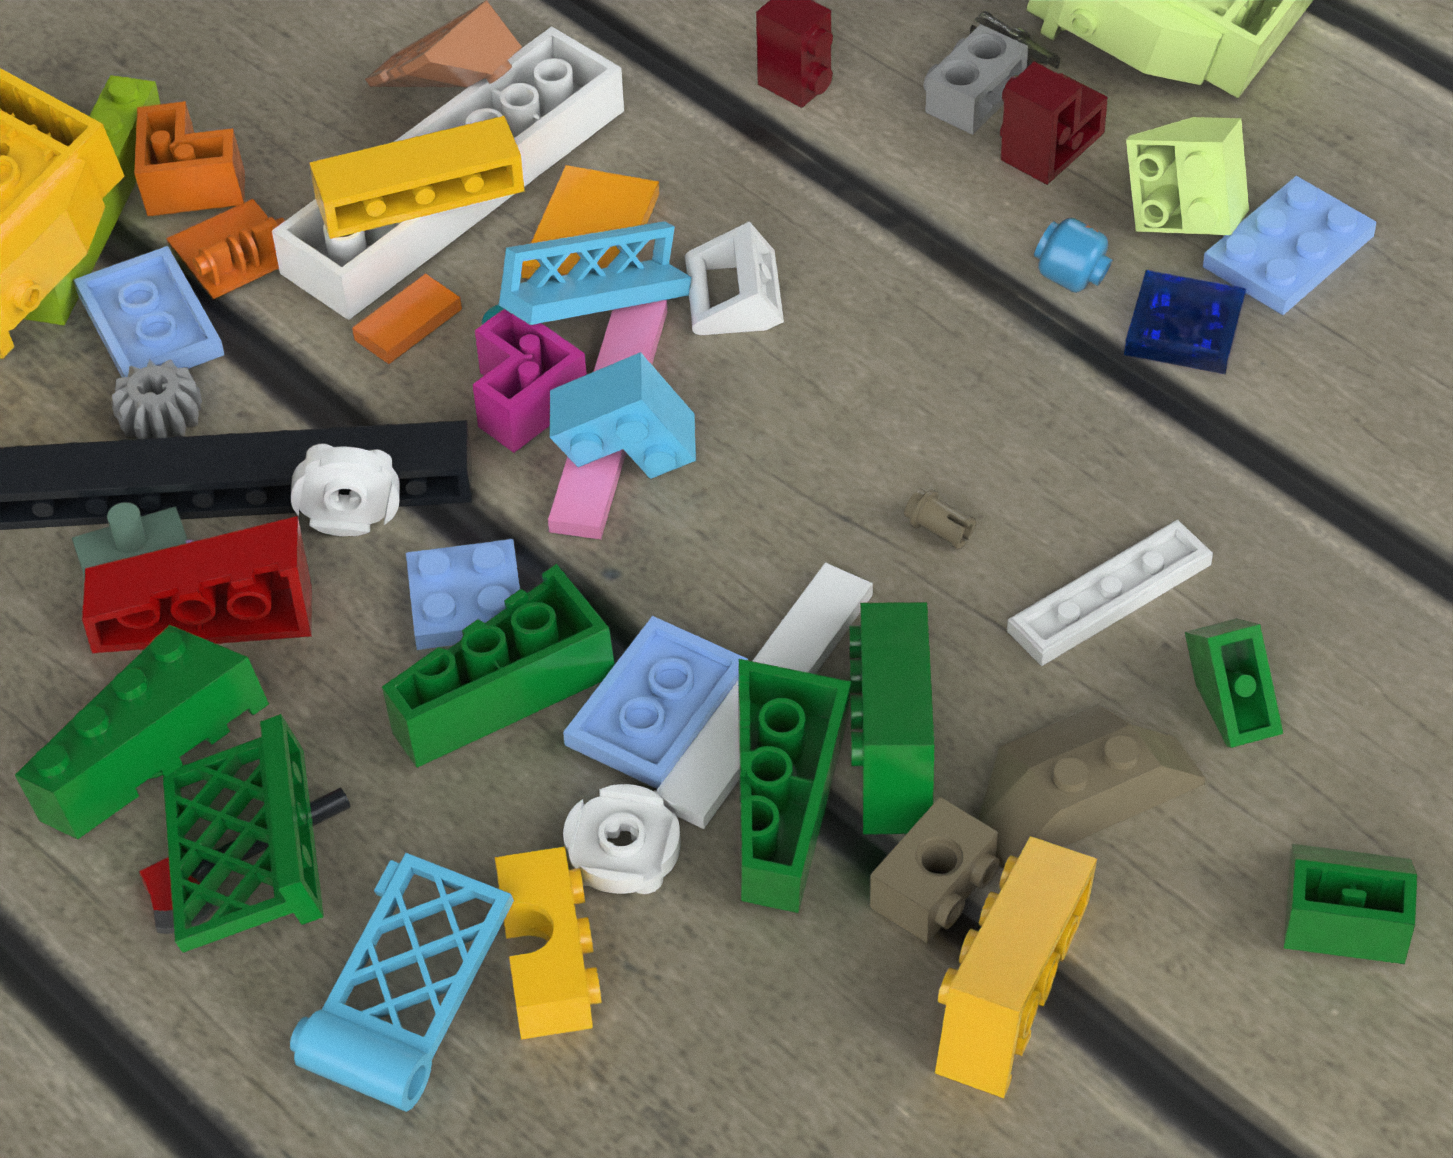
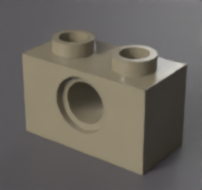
(940, 841)

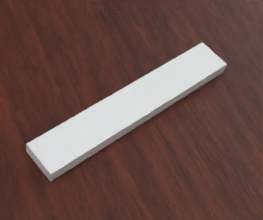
(799, 643)

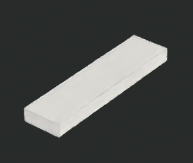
(1109, 592)

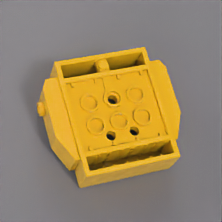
(51, 194)

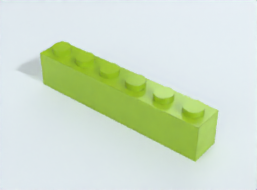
(118, 114)

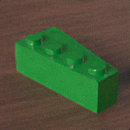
(500, 670)
(892, 714)
(139, 729)
(787, 761)

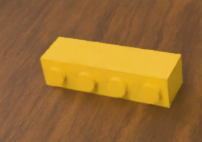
(417, 177)

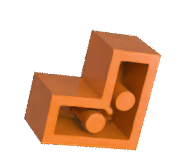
(182, 167)

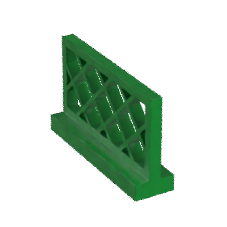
(288, 833)

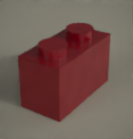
(794, 49)

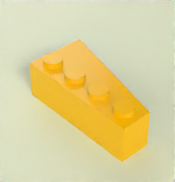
(1011, 963)

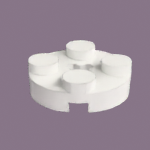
(364, 472)
(629, 867)

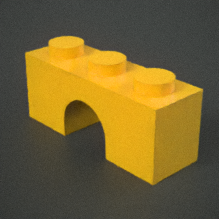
(550, 983)

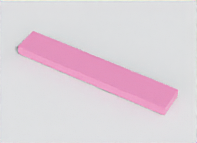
(588, 490)

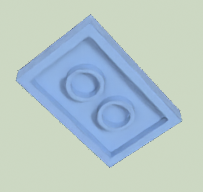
(1289, 245)
(148, 313)
(653, 702)

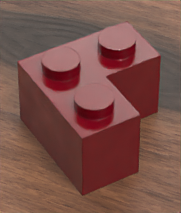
(1048, 121)

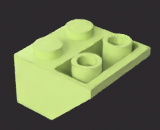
(1189, 177)

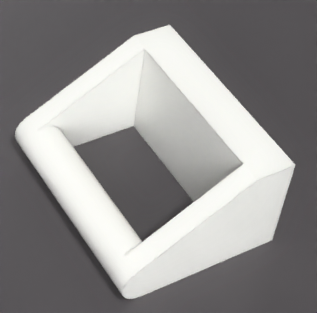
(759, 300)

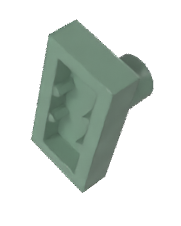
(129, 535)

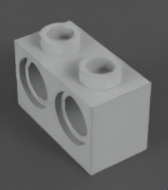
(972, 77)

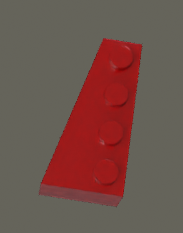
(217, 588)

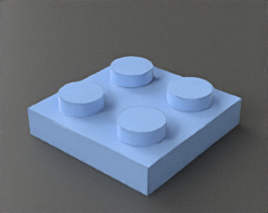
(458, 587)

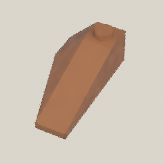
(452, 55)

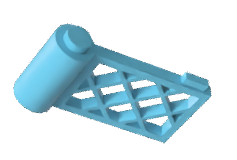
(381, 1056)

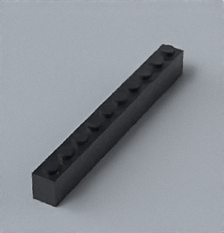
(217, 472)

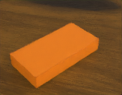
(407, 318)

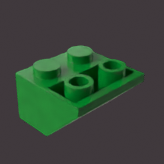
(1350, 904)

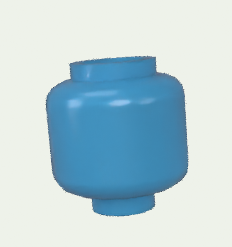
(1073, 255)

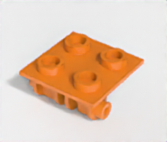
(229, 248)

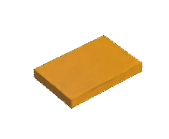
(592, 203)

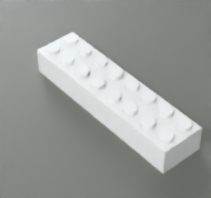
(552, 104)

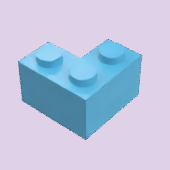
(627, 410)

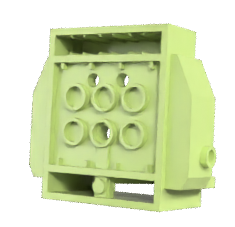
(1179, 38)

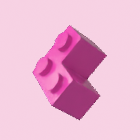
(519, 371)

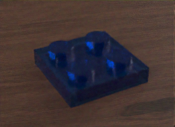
(1185, 322)

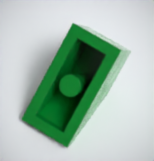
(1235, 680)

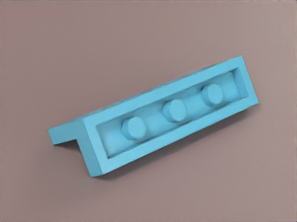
(596, 290)

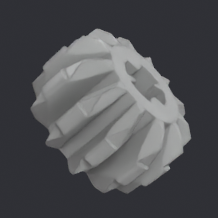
(156, 401)

